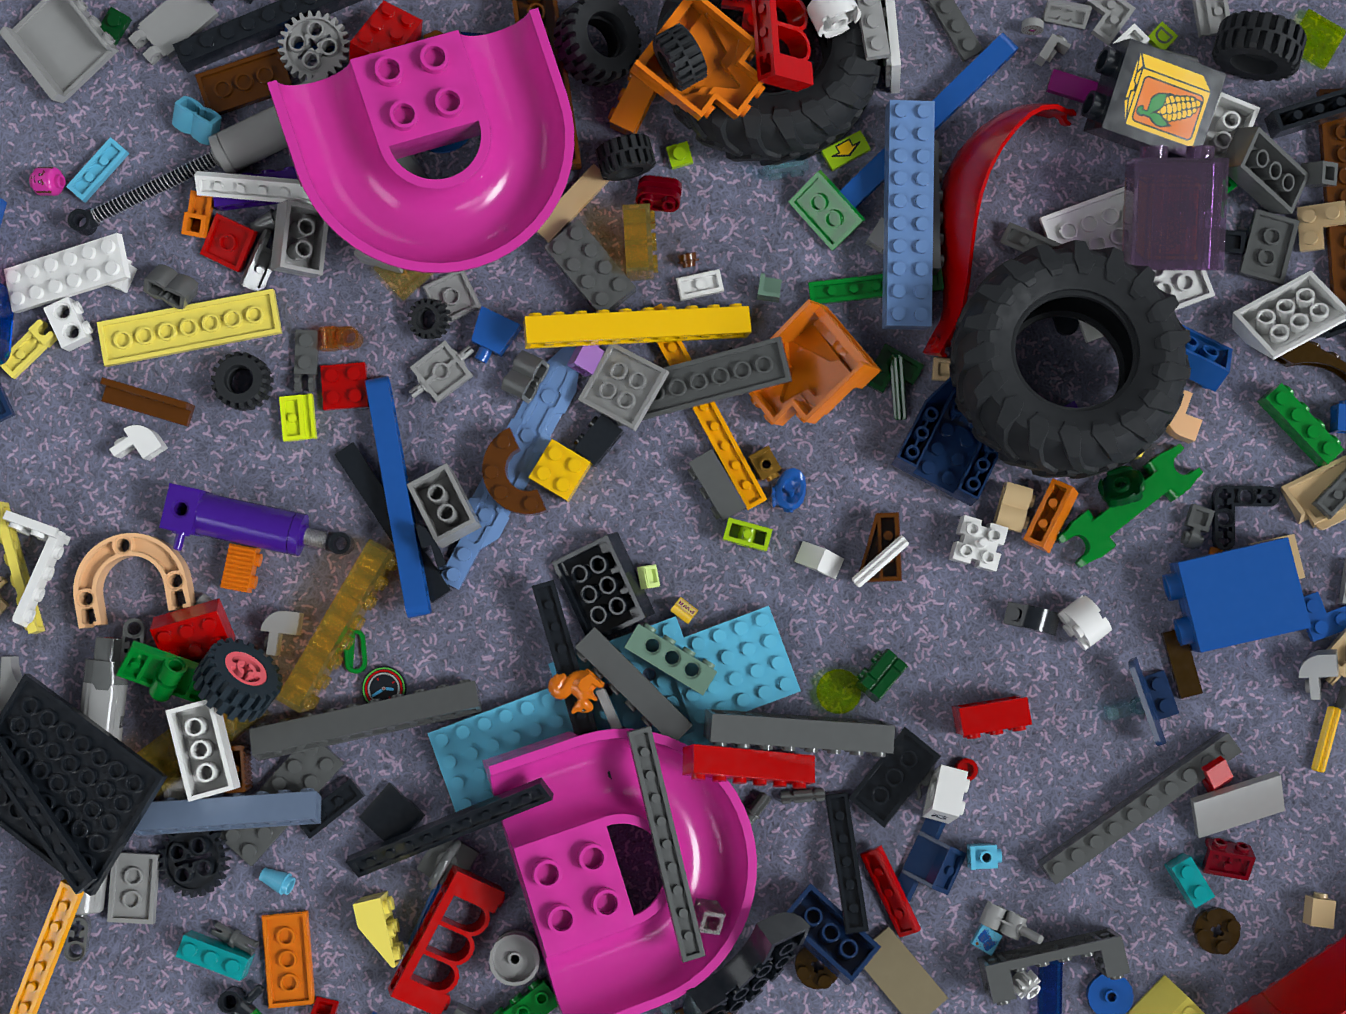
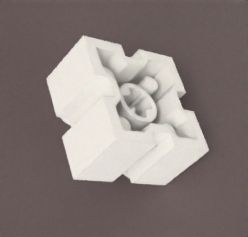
(978, 543)

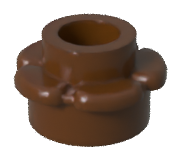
(688, 259)

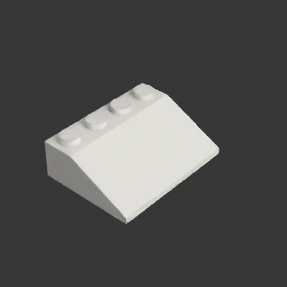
(1289, 316)

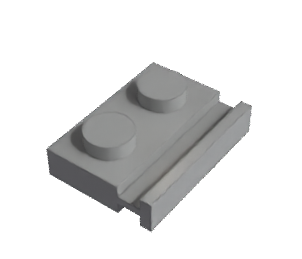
(1209, 15)

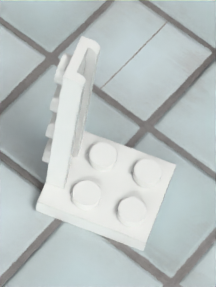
(45, 565)

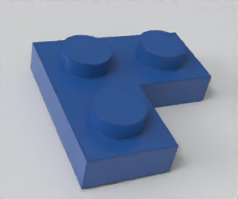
(1323, 622)

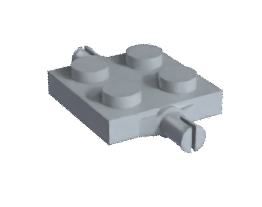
(441, 371)

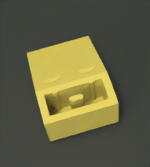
(378, 925)

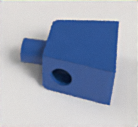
(493, 334)

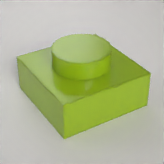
(679, 155)

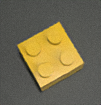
(560, 470)

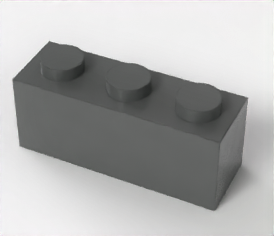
(716, 486)

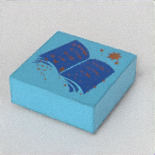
(986, 939)

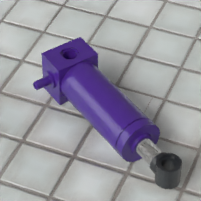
(243, 523)

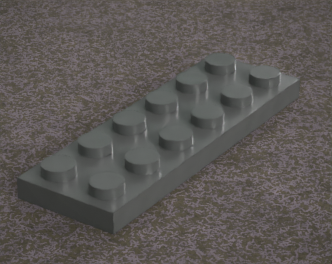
(300, 771)

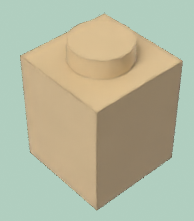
(1319, 910)

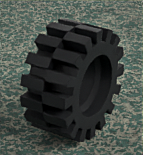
(417, 318)

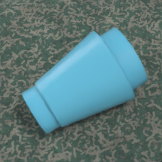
(277, 880)

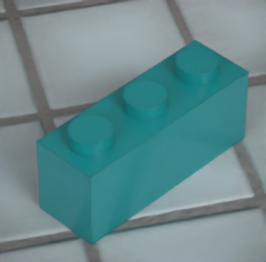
(214, 955)

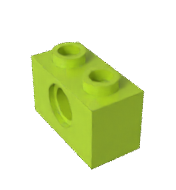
(747, 534)

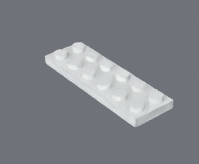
(67, 273)

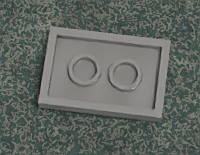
(134, 888)

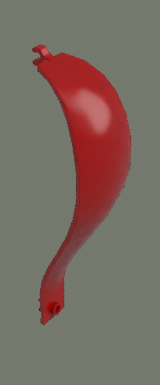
(961, 204)

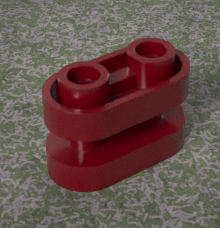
(660, 192)

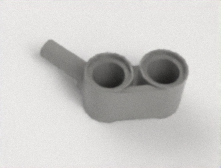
(1008, 923)

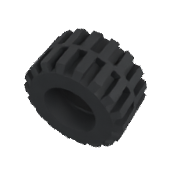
(679, 57)
(625, 157)
(226, 372)

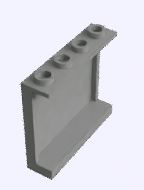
(60, 45)

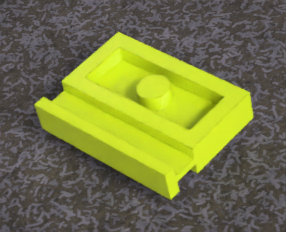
(298, 417)

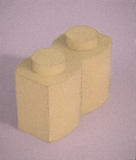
(1014, 506)

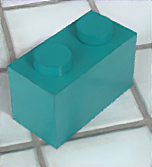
(1189, 880)

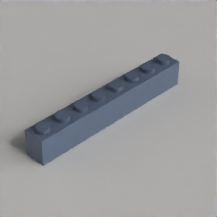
(231, 812)

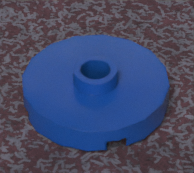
(1100, 988)

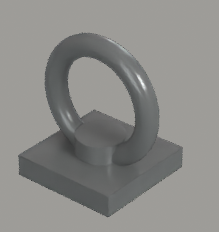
(440, 859)

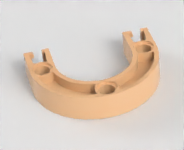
(107, 553)

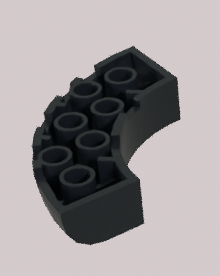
(750, 969)

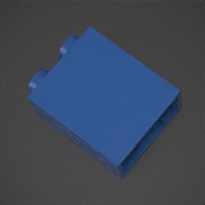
(1237, 596)

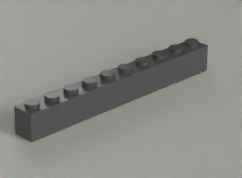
(365, 720)
(1136, 808)

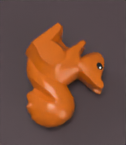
(578, 683)

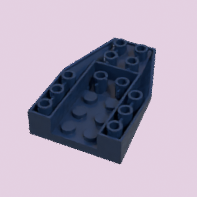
(944, 450)

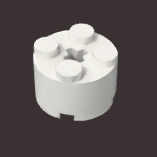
(832, 16)
(1084, 622)

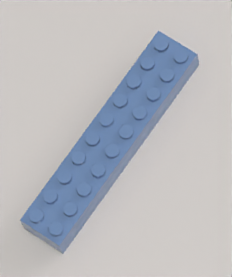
(908, 215)

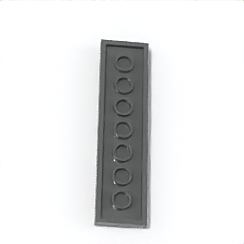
(721, 377)

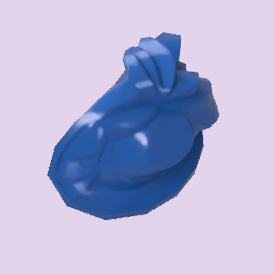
(789, 490)

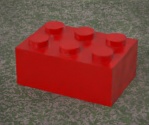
(385, 30)
(192, 629)
(992, 716)

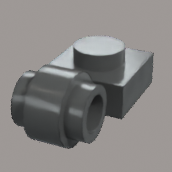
(1198, 520)

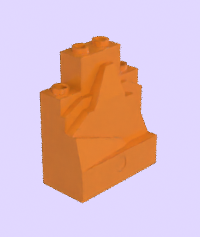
(725, 48)
(822, 364)

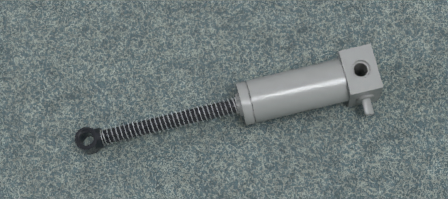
(230, 149)

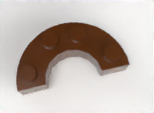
(497, 481)

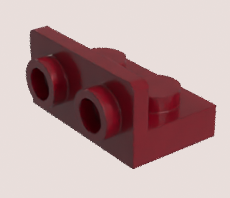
(1228, 859)

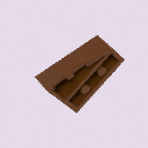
(883, 532)

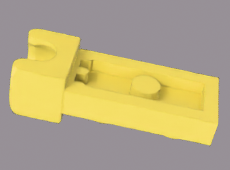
(29, 348)

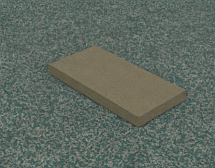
(903, 976)

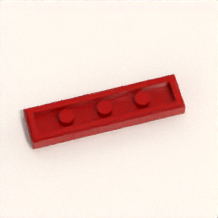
(890, 891)

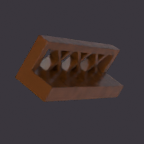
(147, 402)

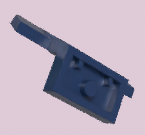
(1155, 698)
(931, 861)

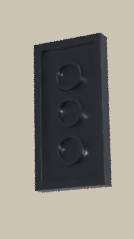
(895, 777)

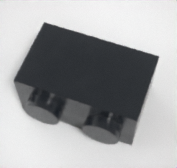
(598, 439)

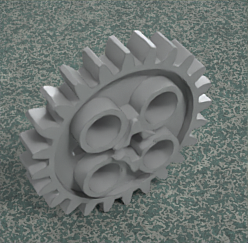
(302, 32)

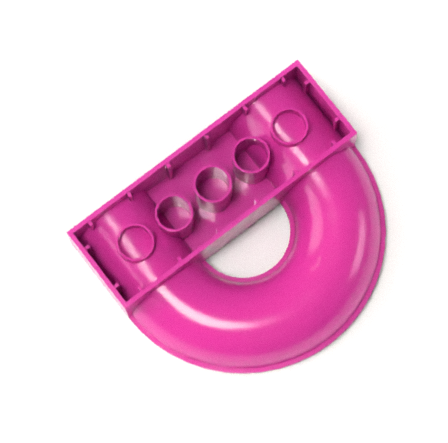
(422, 98)
(572, 884)

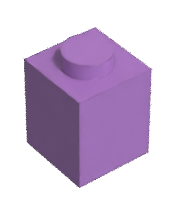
(585, 359)

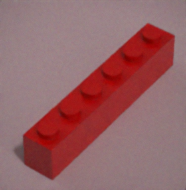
(748, 765)

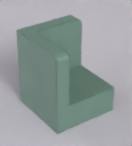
(769, 289)

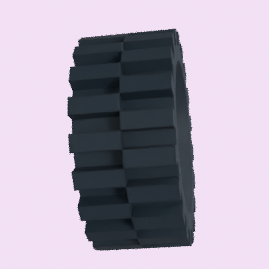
(237, 680)

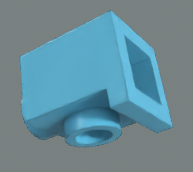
(975, 854)

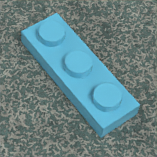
(97, 170)

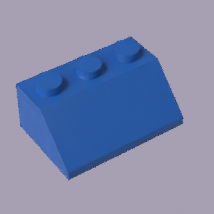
(1208, 360)

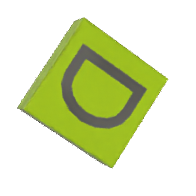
(1162, 36)

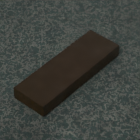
(1181, 666)

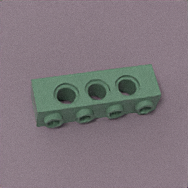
(698, 682)

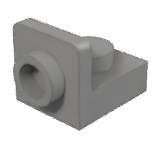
(1053, 44)

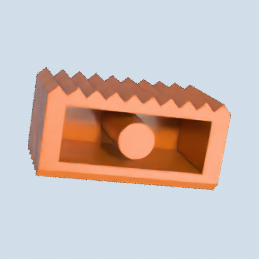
(241, 568)

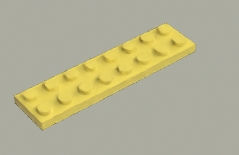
(190, 328)

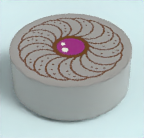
(1032, 26)

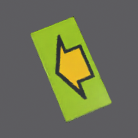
(846, 150)

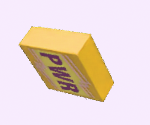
(684, 610)

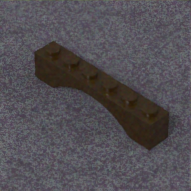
(1312, 355)

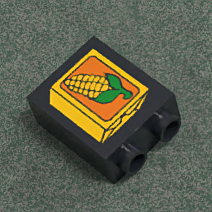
(1151, 98)

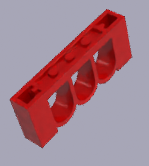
(773, 67)
(435, 996)

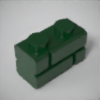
(880, 675)

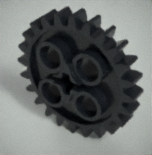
(199, 879)

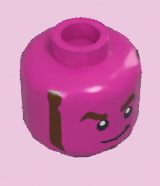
(46, 181)

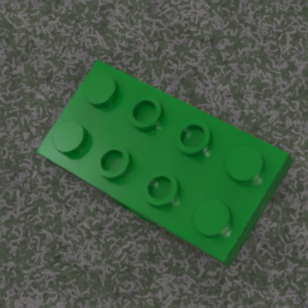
(160, 671)

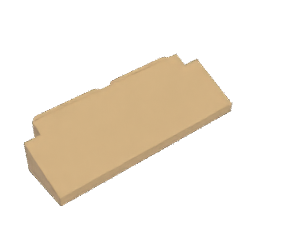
(1306, 489)

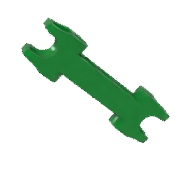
(1161, 481)

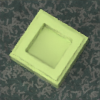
(648, 576)

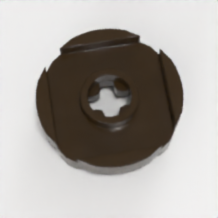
(1228, 925)
(805, 971)

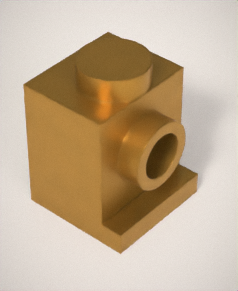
(760, 456)

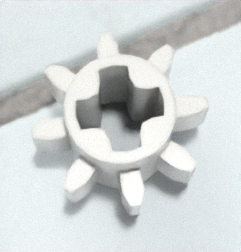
(1026, 984)

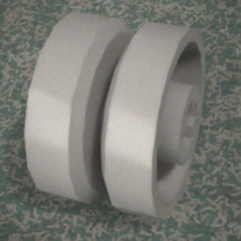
(517, 971)

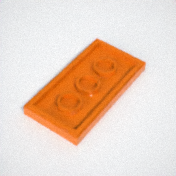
(288, 959)

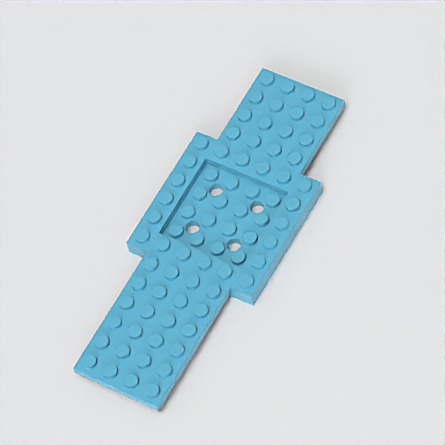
(749, 674)

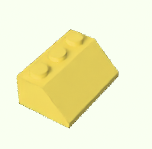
(1165, 999)

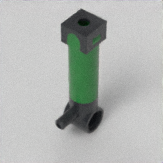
(244, 1002)

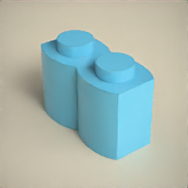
(194, 119)

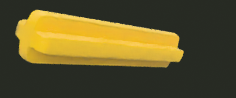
(1326, 739)

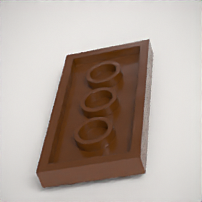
(242, 81)

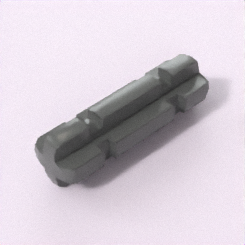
(802, 796)

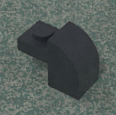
(1031, 618)

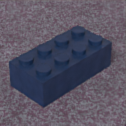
(826, 940)

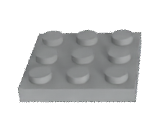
(623, 386)

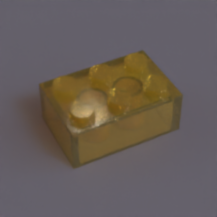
(640, 242)

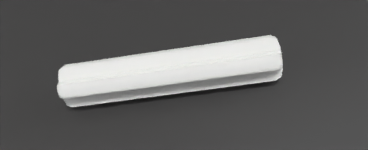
(880, 561)

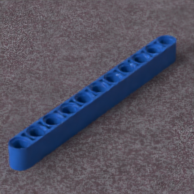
(946, 104)
(398, 497)

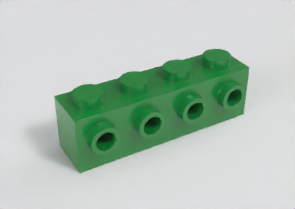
(1300, 424)
(537, 1000)

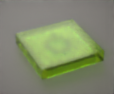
(1322, 38)

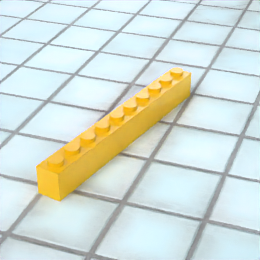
(636, 326)

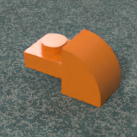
(199, 215)

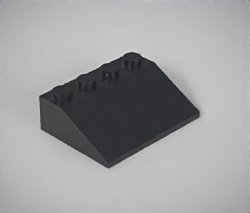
(603, 586)

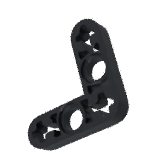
(1234, 501)

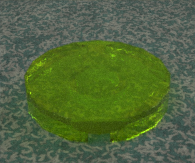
(831, 689)

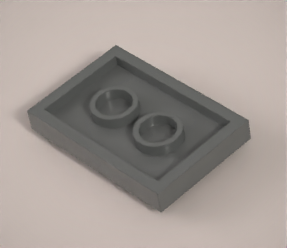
(1268, 247)

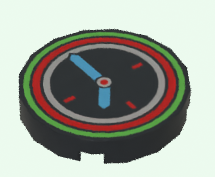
(383, 683)

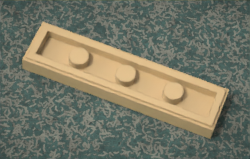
(573, 202)

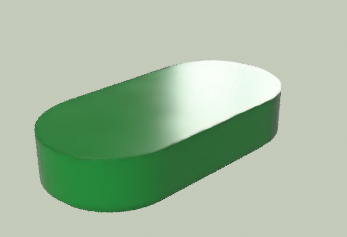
(349, 654)

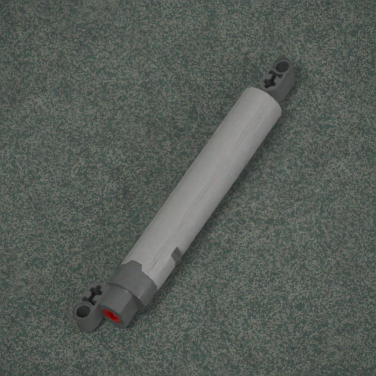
(104, 703)

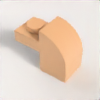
(1184, 426)

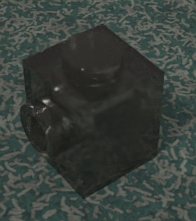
(709, 916)

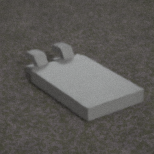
(170, 24)

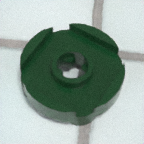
(1131, 492)

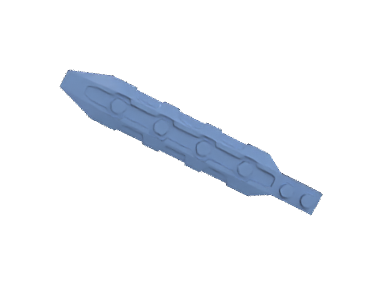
(532, 431)

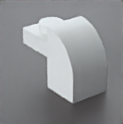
(143, 439)

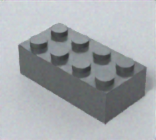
(1265, 170)
(590, 268)

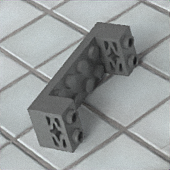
(1103, 945)

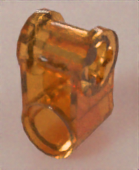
(335, 338)

